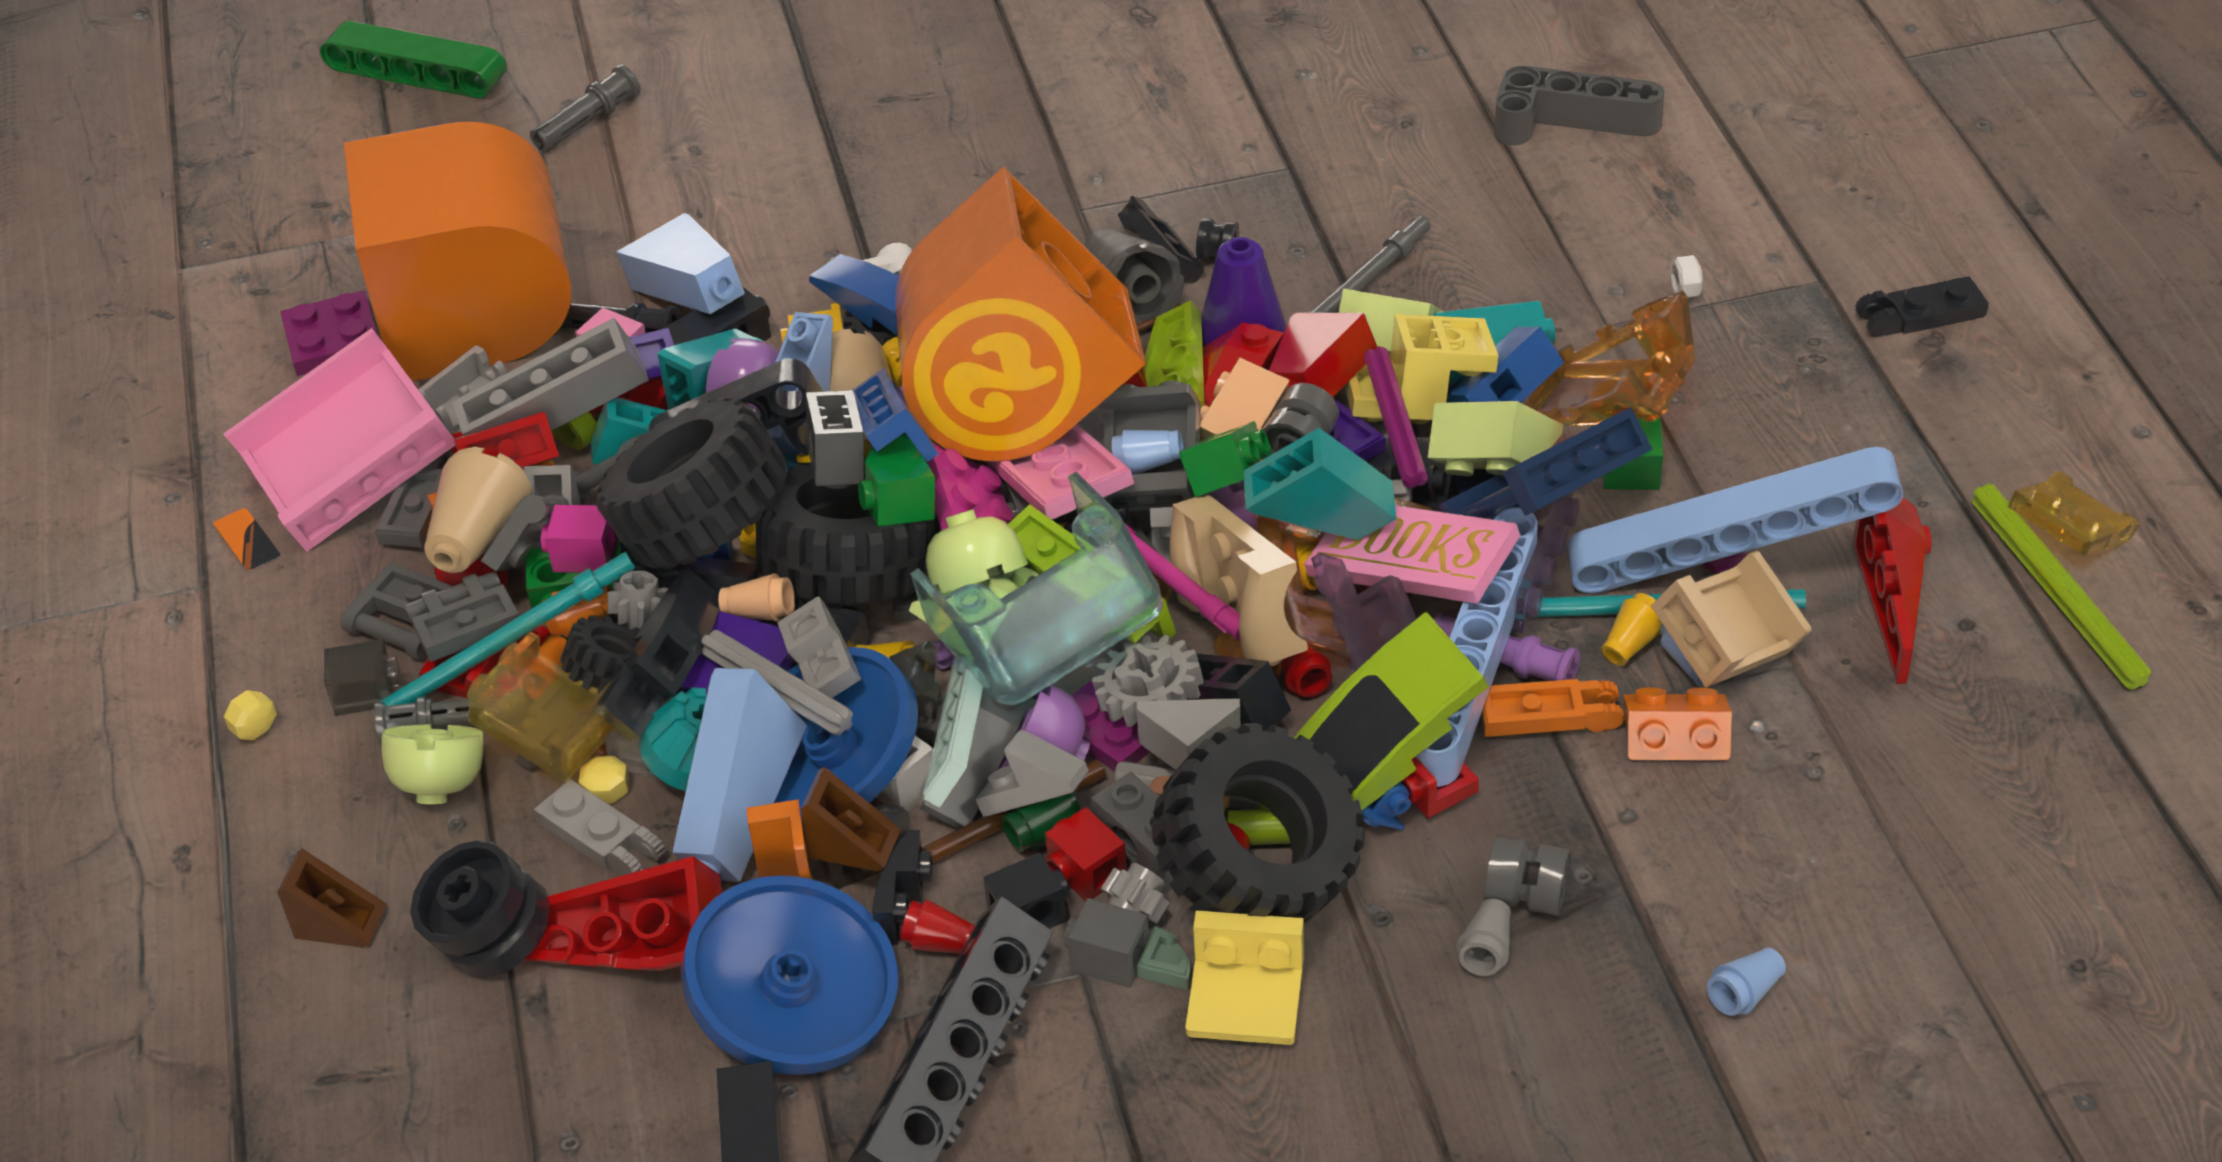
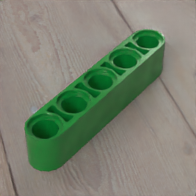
(413, 59)

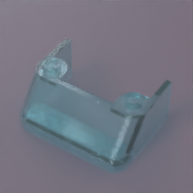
(1057, 617)

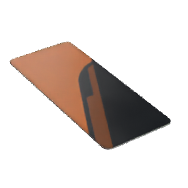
(246, 539)

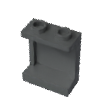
(1159, 407)

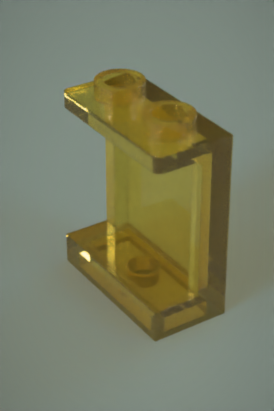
(538, 710)

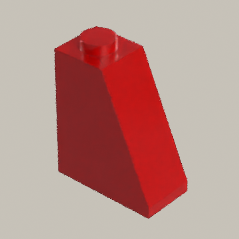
(1323, 349)

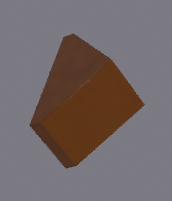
(845, 826)
(327, 904)

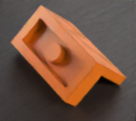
(779, 840)

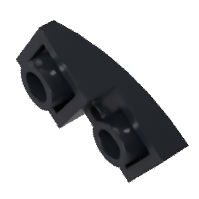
(901, 883)

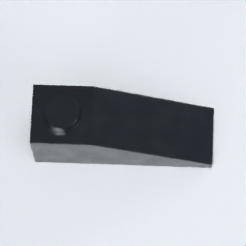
(1246, 680)

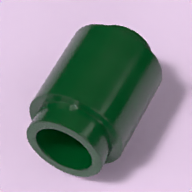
(1028, 824)

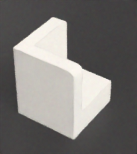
(909, 782)

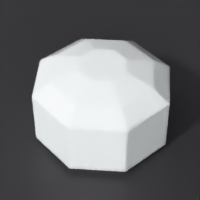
(1686, 275)

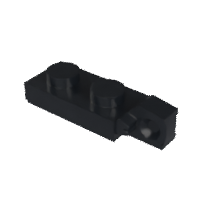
(1142, 221)

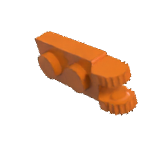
(1551, 707)

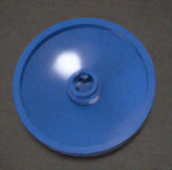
(874, 746)
(789, 974)

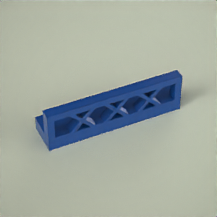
(887, 416)

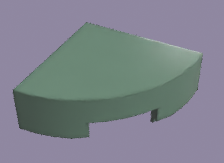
(1164, 960)

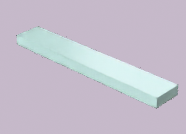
(953, 734)

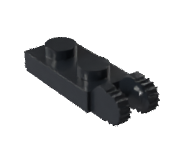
(1922, 307)

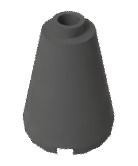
(1143, 268)

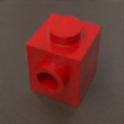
(1084, 852)

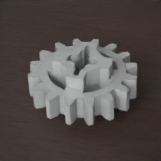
(1146, 674)

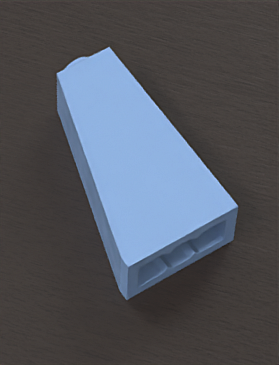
(682, 266)
(737, 764)

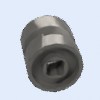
(1299, 413)
(1509, 873)

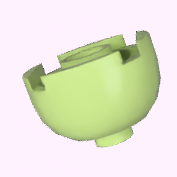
(972, 551)
(432, 759)

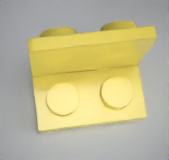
(1246, 977)

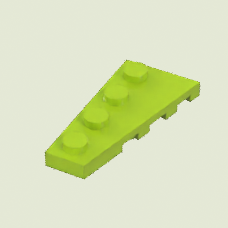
(1177, 349)

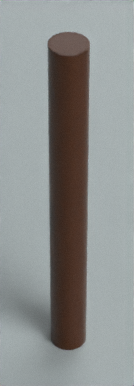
(989, 825)

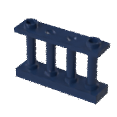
(1556, 470)

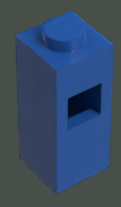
(1523, 365)

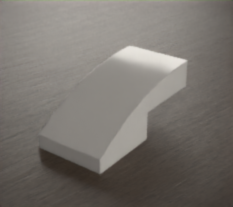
(819, 648)

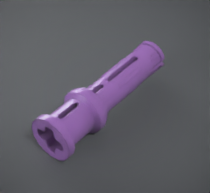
(1530, 656)

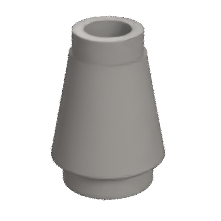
(1486, 939)

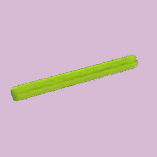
(2062, 587)

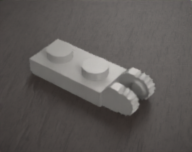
(597, 829)

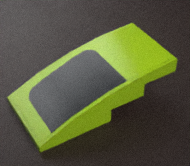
(1394, 708)

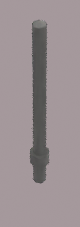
(1394, 249)

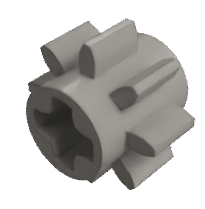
(634, 598)
(1137, 891)

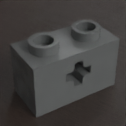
(834, 438)

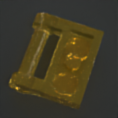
(2073, 515)

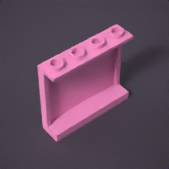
(340, 439)

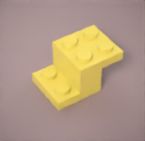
(1422, 359)

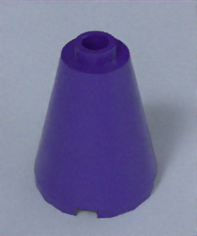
(1240, 291)

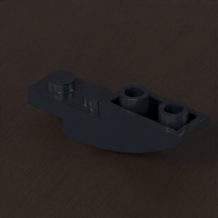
(663, 655)

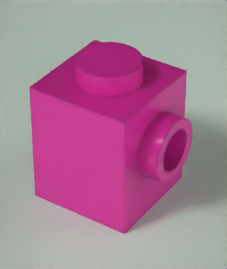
(578, 539)

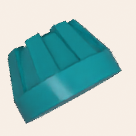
(671, 737)

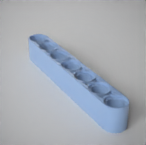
(1735, 520)
(1482, 637)

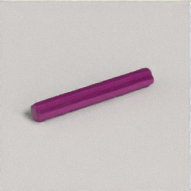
(1395, 418)

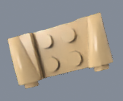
(1239, 569)

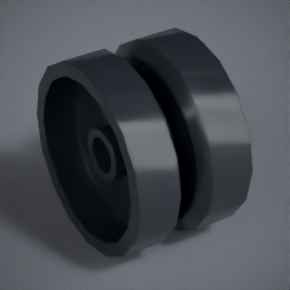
(480, 909)

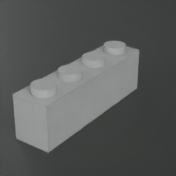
(560, 382)

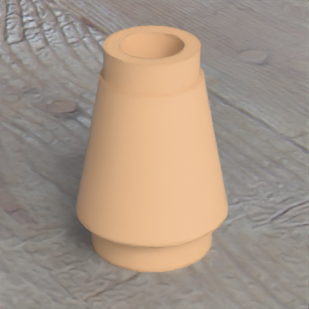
(759, 599)

